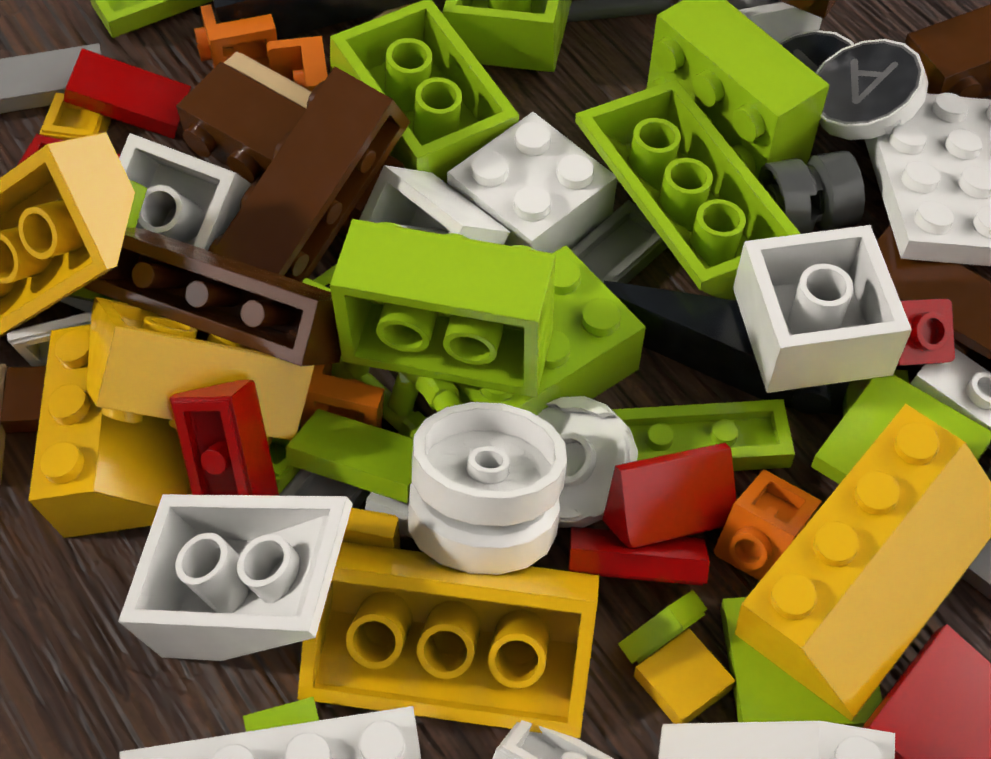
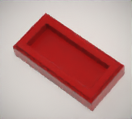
(125, 93)
(671, 561)

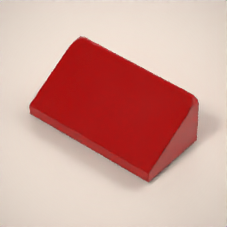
(224, 440)
(671, 495)

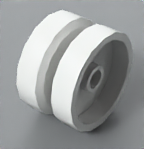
(486, 487)

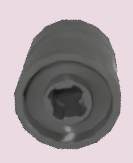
(820, 193)

